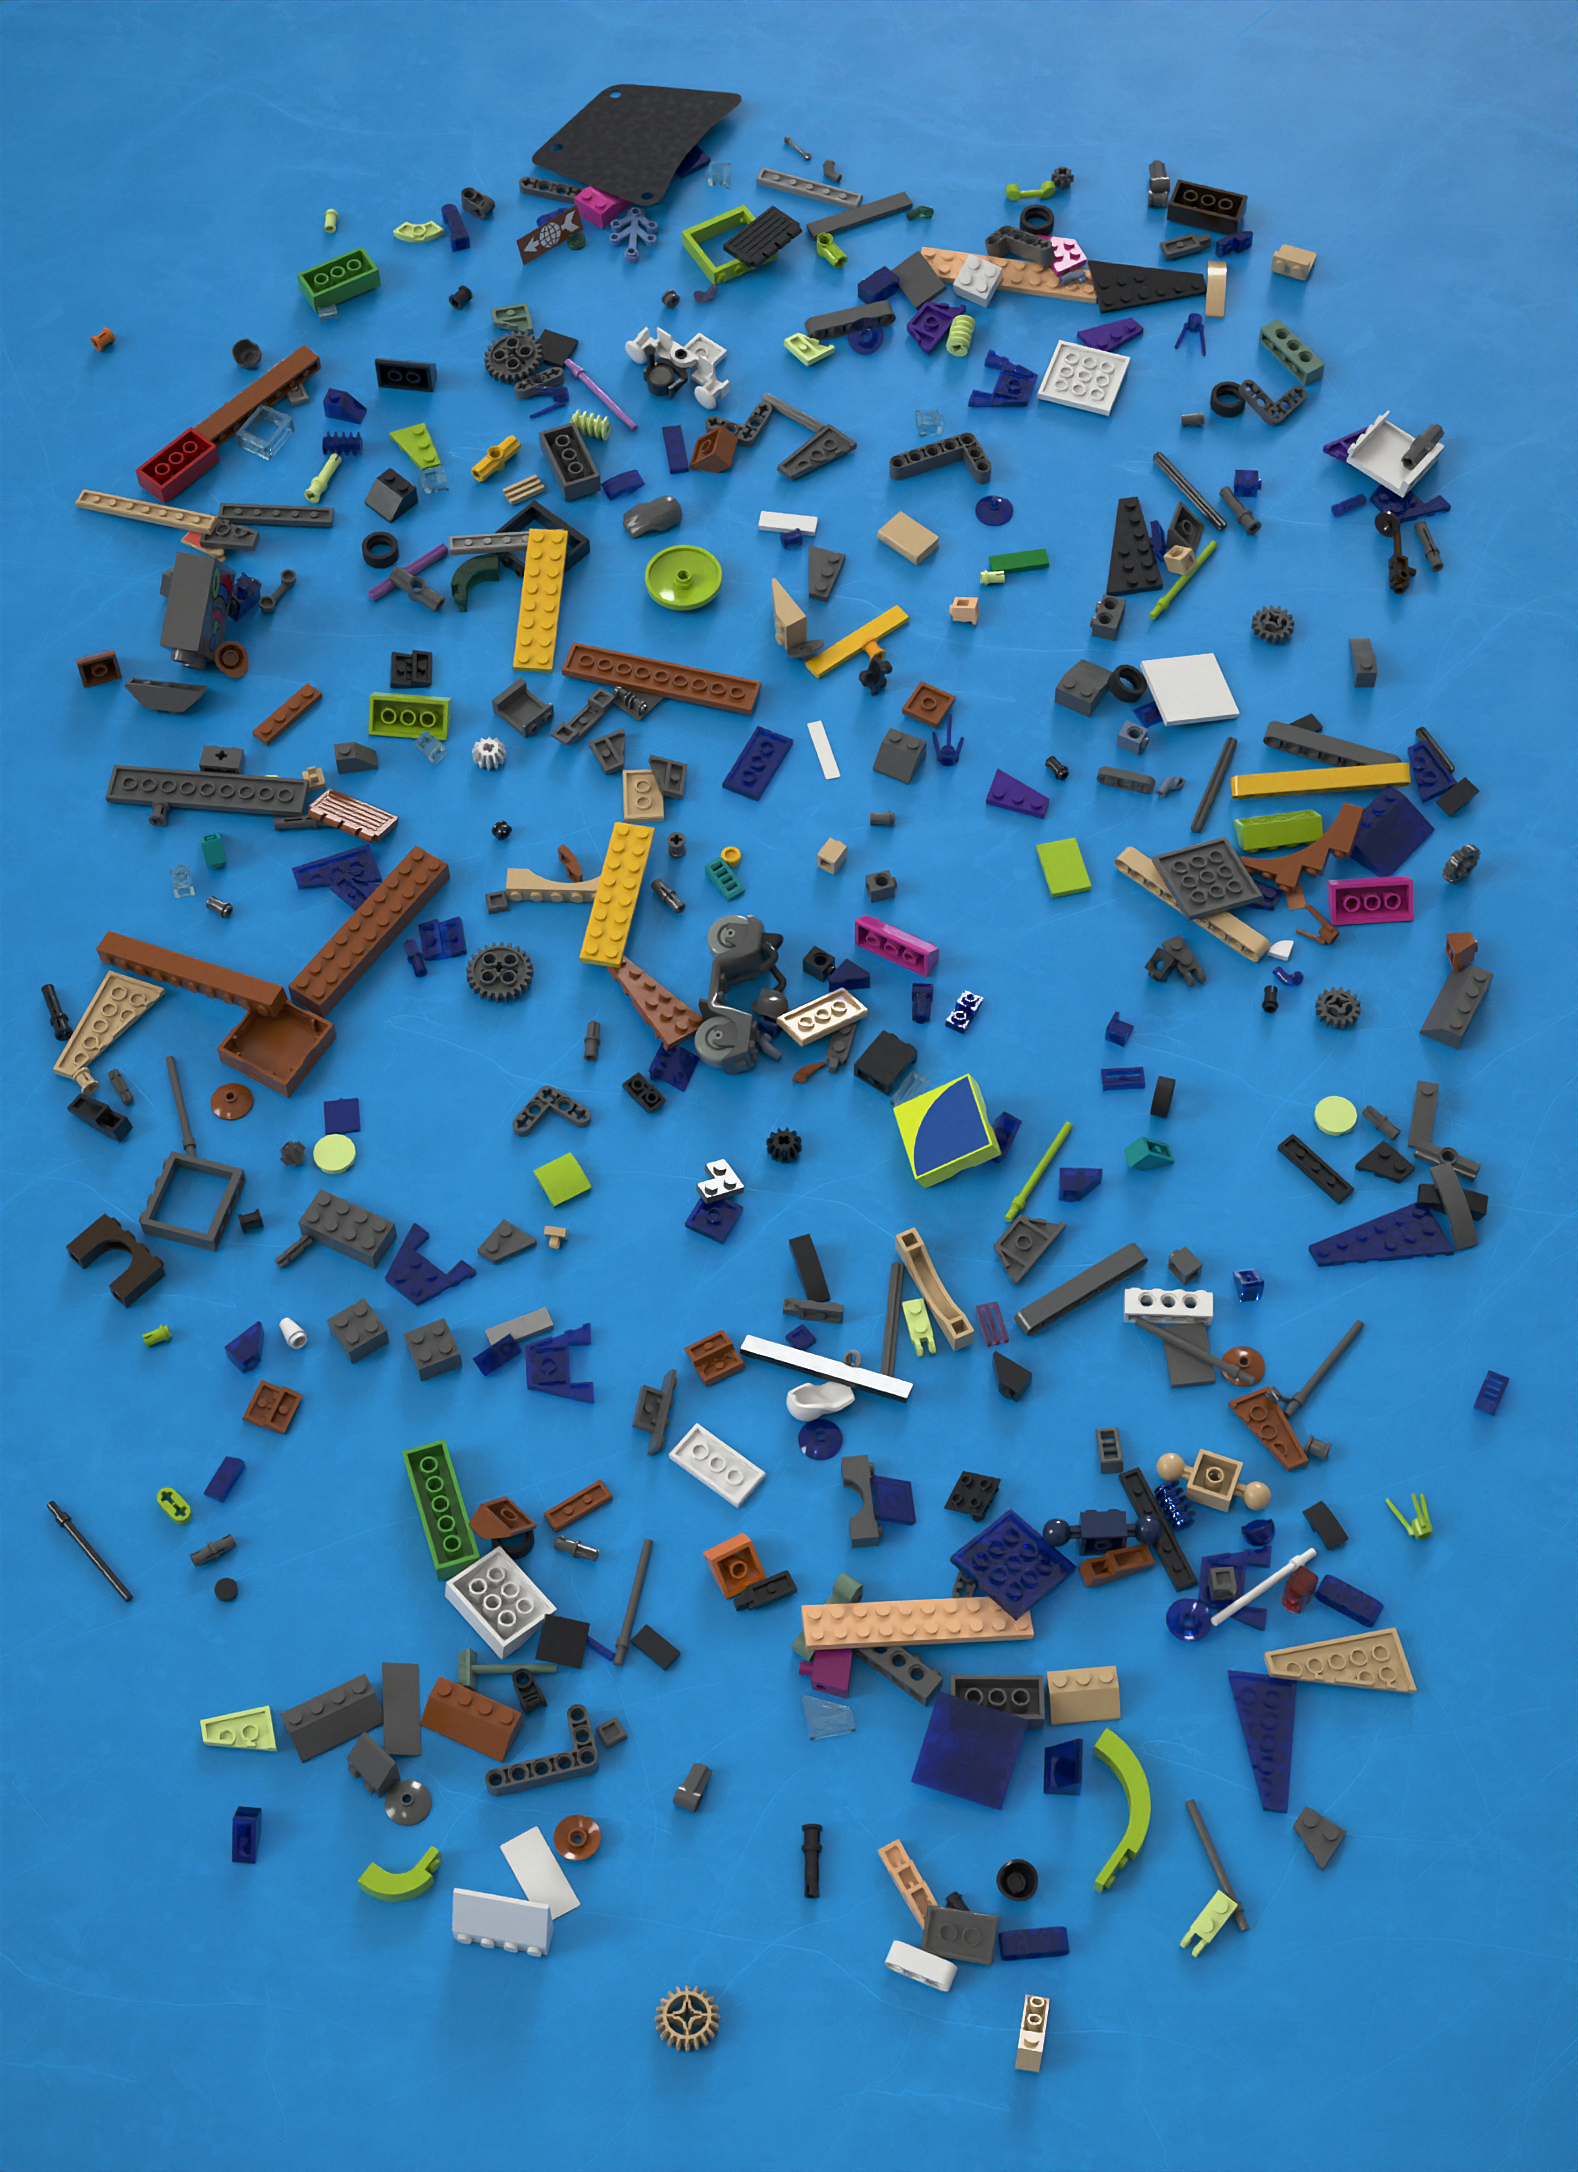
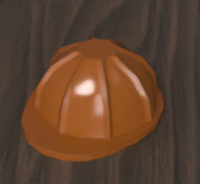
(232, 659)

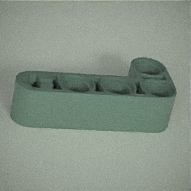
(844, 1591)

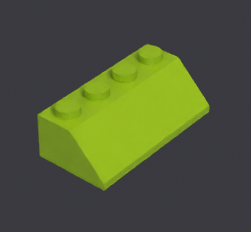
(409, 715)
(1278, 830)

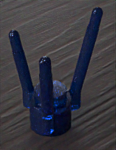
(1194, 325)
(559, 395)
(947, 755)

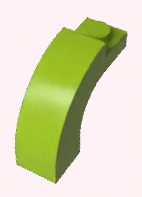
(402, 1886)

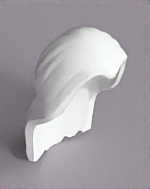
(812, 1401)

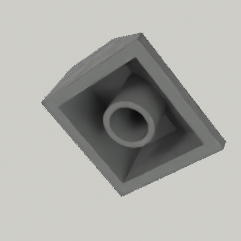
(900, 756)
(372, 1766)

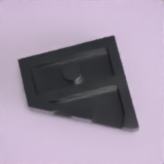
(1386, 1163)

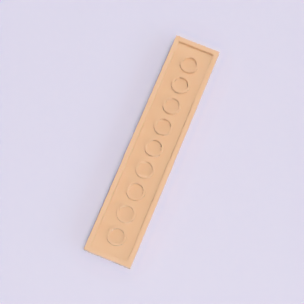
(1017, 275)
(910, 1623)

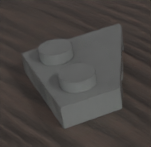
(669, 776)
(504, 1243)
(1319, 1835)

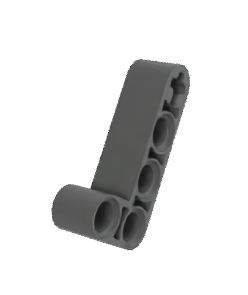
(1020, 243)

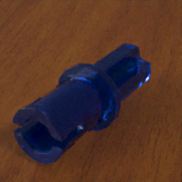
(415, 958)

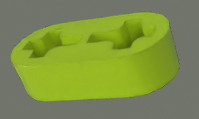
(170, 1509)

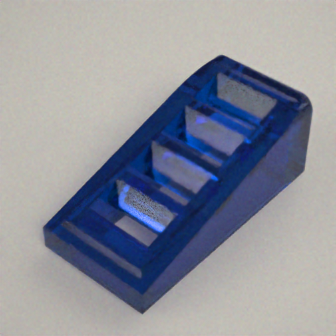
(1487, 1406)

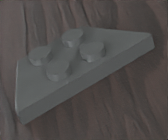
(1025, 1244)

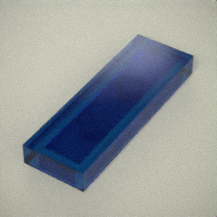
(675, 449)

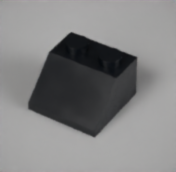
(391, 495)

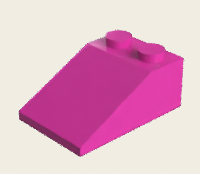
(599, 206)

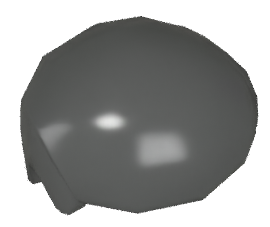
(246, 353)

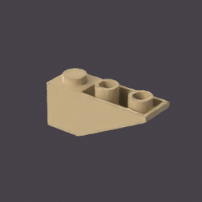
(1032, 2033)

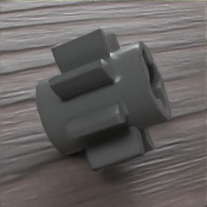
(1062, 177)
(292, 1153)

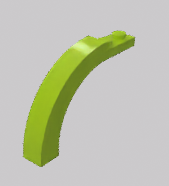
(1132, 1777)

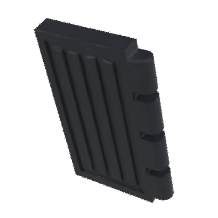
(763, 237)

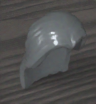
(654, 515)

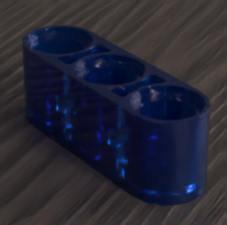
(1349, 1601)
(1033, 1943)

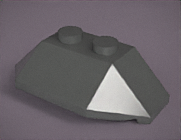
(164, 695)

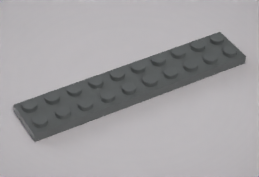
(208, 790)

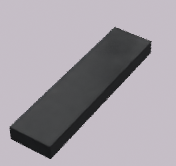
(1315, 1169)

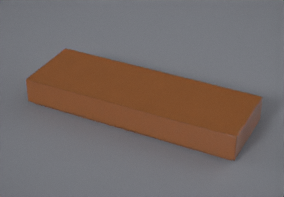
(578, 1506)

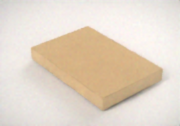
(642, 797)

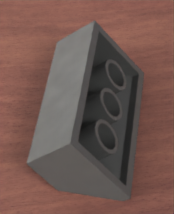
(1457, 1005)
(333, 1718)

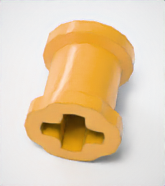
(873, 649)

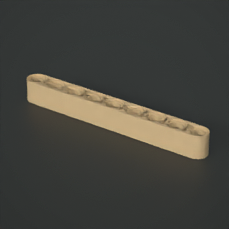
(1222, 924)

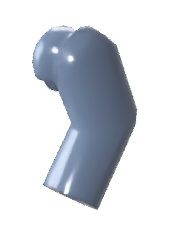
(1170, 783)
(768, 1048)

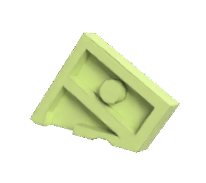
(807, 349)

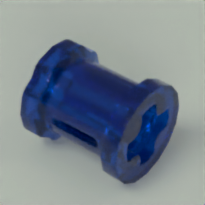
(791, 538)
(769, 1026)

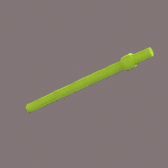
(1163, 603)
(1019, 1201)

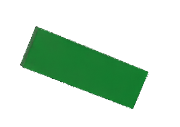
(1019, 561)

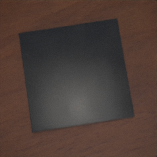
(557, 348)
(562, 1641)

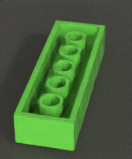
(441, 1508)

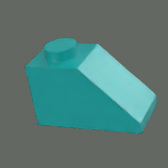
(213, 850)
(1148, 1154)

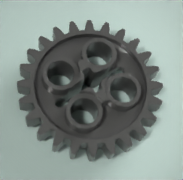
(514, 357)
(499, 972)

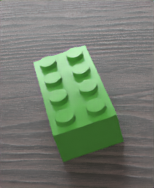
(339, 279)

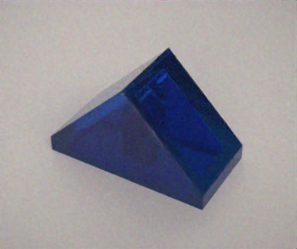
(849, 977)
(1248, 1285)

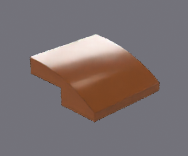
(714, 1358)
(272, 1407)

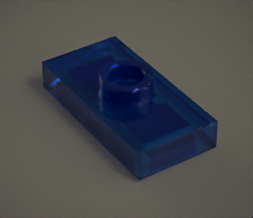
(1158, 540)

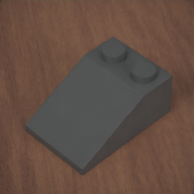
(1082, 687)

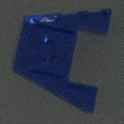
(1012, 387)
(1409, 506)
(418, 1277)
(549, 1365)
(1248, 1615)

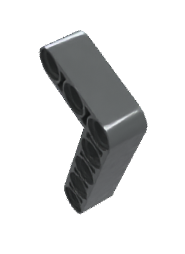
(941, 453)
(551, 1763)

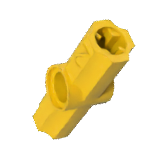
(495, 458)

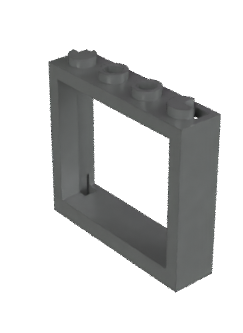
(205, 1241)

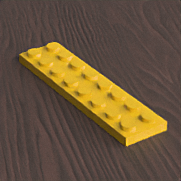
(540, 600)
(617, 895)

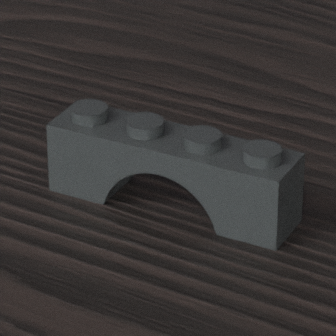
(863, 1526)

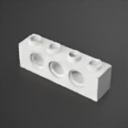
(1163, 1315)

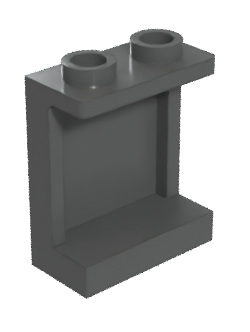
(522, 709)

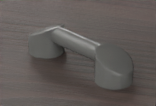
(288, 580)

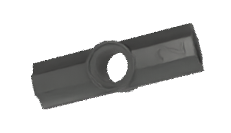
(1422, 446)
(408, 582)
(1435, 1155)

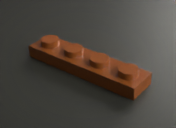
(287, 714)

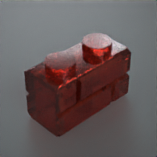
(1299, 1590)

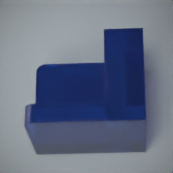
(1118, 1031)

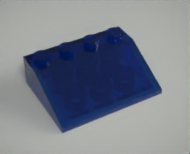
(1389, 833)

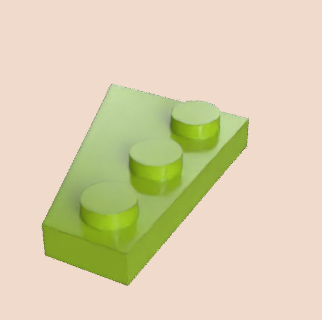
(418, 445)

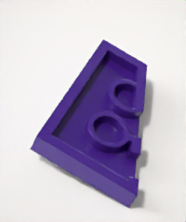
(1111, 335)
(1015, 796)

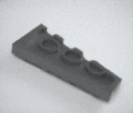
(819, 450)

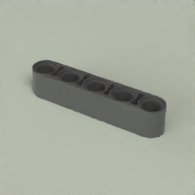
(838, 323)

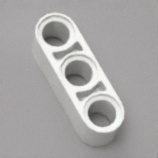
(921, 1966)

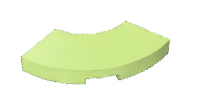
(418, 233)

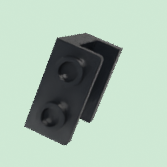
(884, 1062)

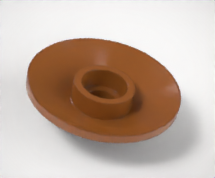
(234, 1108)
(1254, 1367)
(577, 1827)

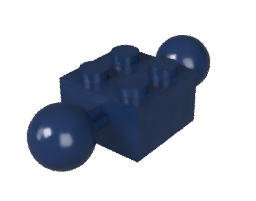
(1101, 1531)

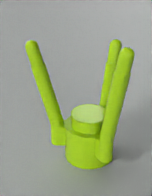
(1420, 1526)

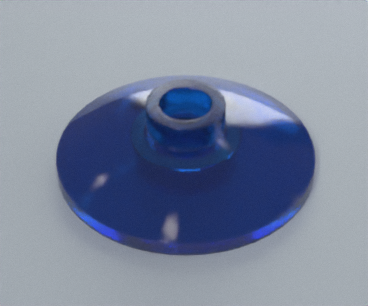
(860, 329)
(994, 510)
(820, 1448)
(1190, 1610)

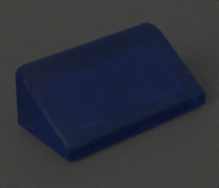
(1148, 714)
(225, 1478)

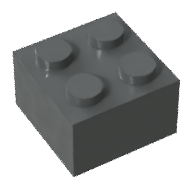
(358, 1331)
(433, 1349)

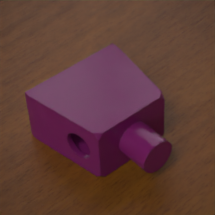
(829, 1671)

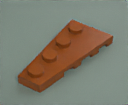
(1270, 1427)

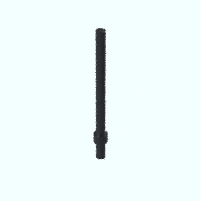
(64, 1520)

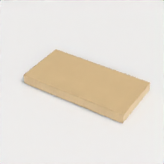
(822, 1016)

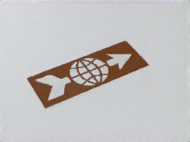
(549, 235)

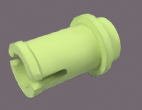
(331, 217)
(992, 577)

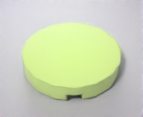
(1335, 1115)
(334, 1154)

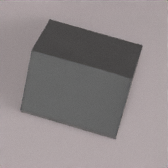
(1184, 529)

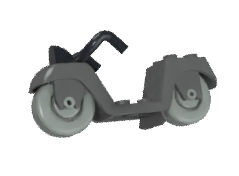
(729, 1034)

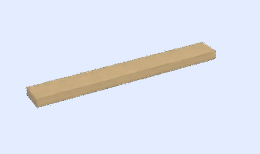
(147, 511)

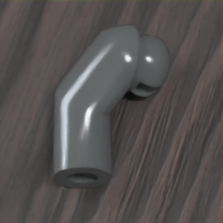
(828, 168)

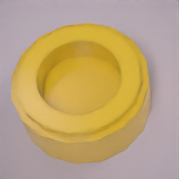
(731, 856)

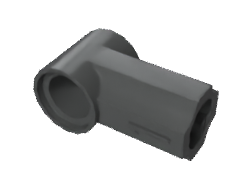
(1158, 179)
(691, 1792)

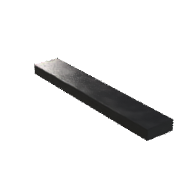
(1167, 1546)

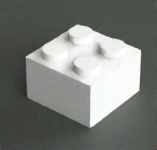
(977, 280)

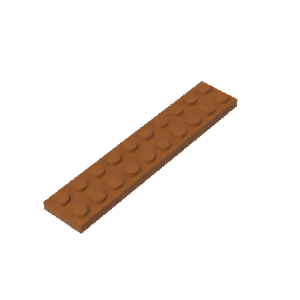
(661, 678)

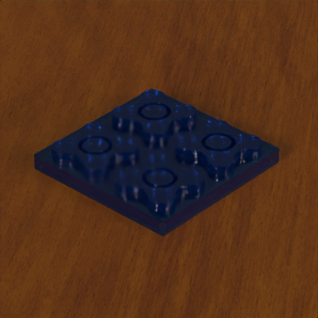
(1013, 1564)
(969, 1750)

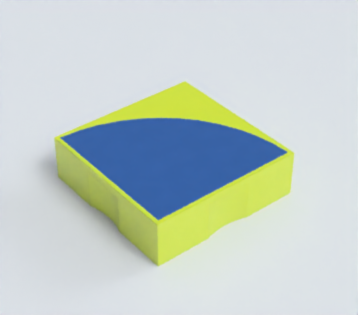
(946, 1131)

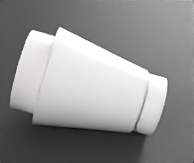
(294, 1335)

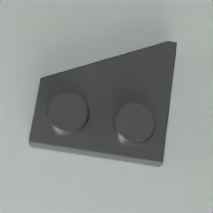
(609, 751)

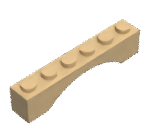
(526, 885)
(947, 1314)

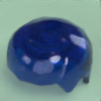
(1258, 1532)

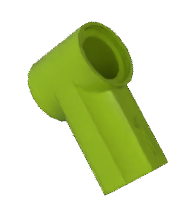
(827, 248)

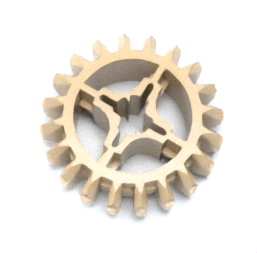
(696, 2019)

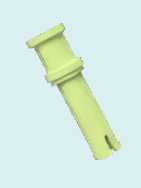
(319, 483)

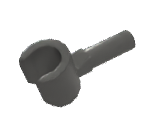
(1275, 1396)

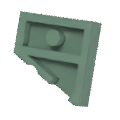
(513, 318)

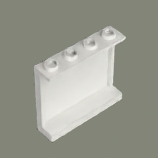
(1381, 452)

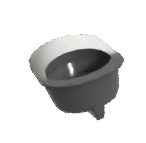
(771, 1004)

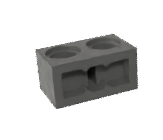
(1108, 617)

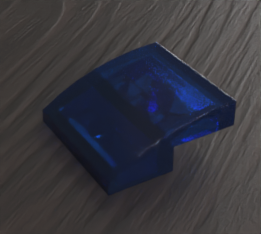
(442, 939)

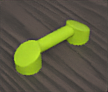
(1014, 193)

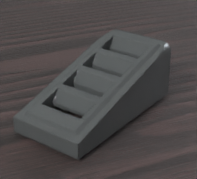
(1111, 1463)

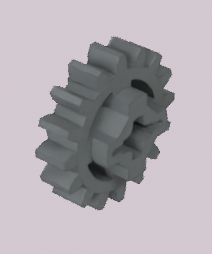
(1272, 624)
(1461, 863)
(1340, 1004)

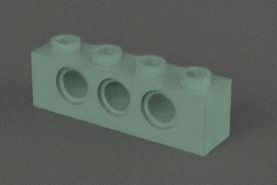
(1291, 352)

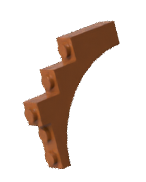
(1313, 859)

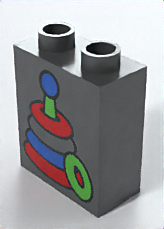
(197, 609)

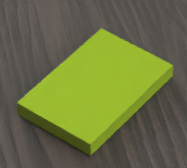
(1063, 867)

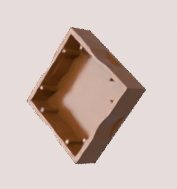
(277, 1049)

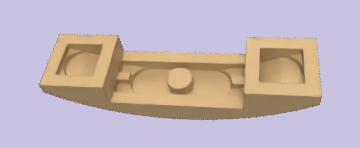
(1216, 289)

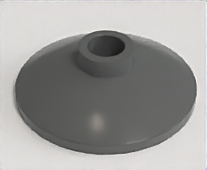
(805, 650)
(412, 1812)

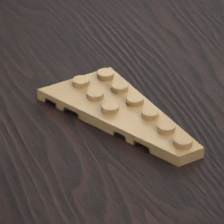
(110, 1013)
(1358, 1660)

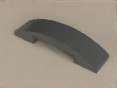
(586, 719)
(1455, 1205)

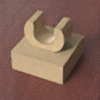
(315, 778)
(555, 1235)

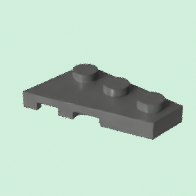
(230, 537)
(823, 572)

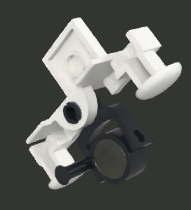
(699, 354)

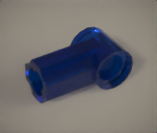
(922, 997)

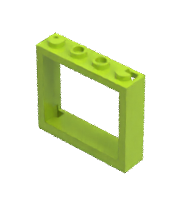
(710, 229)

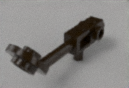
(1399, 572)

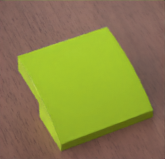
(562, 1179)

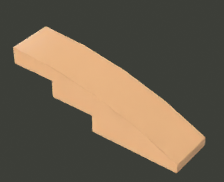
(907, 1879)

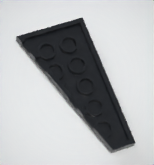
(1133, 286)
(1132, 557)

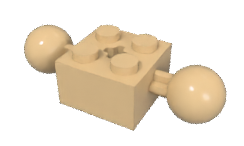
(1215, 1493)

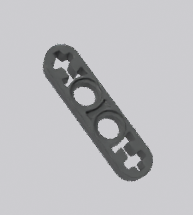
(536, 184)

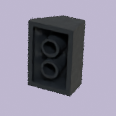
(406, 374)

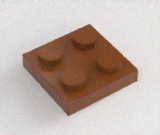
(928, 705)

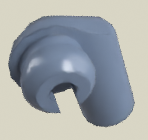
(1071, 276)

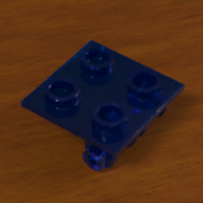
(673, 1066)

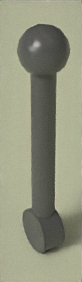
(807, 156)

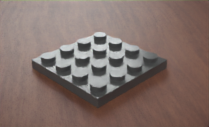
(1207, 878)

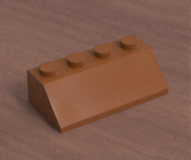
(471, 1719)

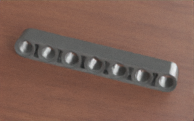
(1323, 747)
(1080, 1289)

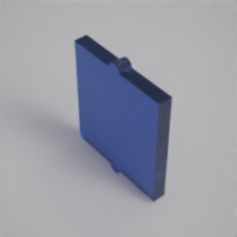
(342, 1116)

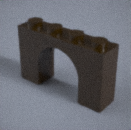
(108, 1235)

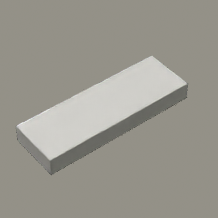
(787, 522)

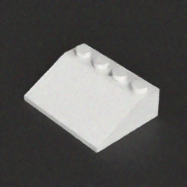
(499, 1602)
(501, 1922)

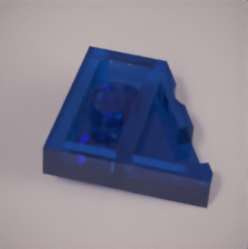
(353, 890)

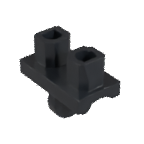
(875, 675)

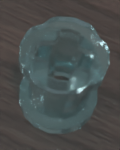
(327, 313)

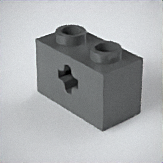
(222, 760)

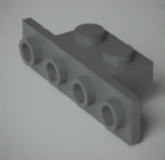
(653, 1409)

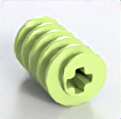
(960, 335)
(592, 426)

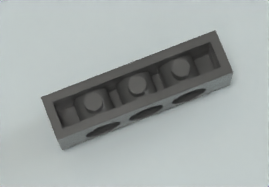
(920, 1690)

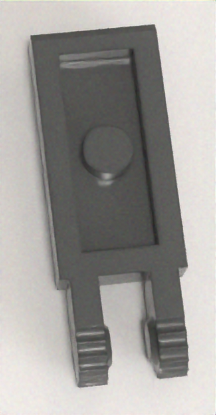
(1188, 964)

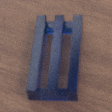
(1123, 1082)

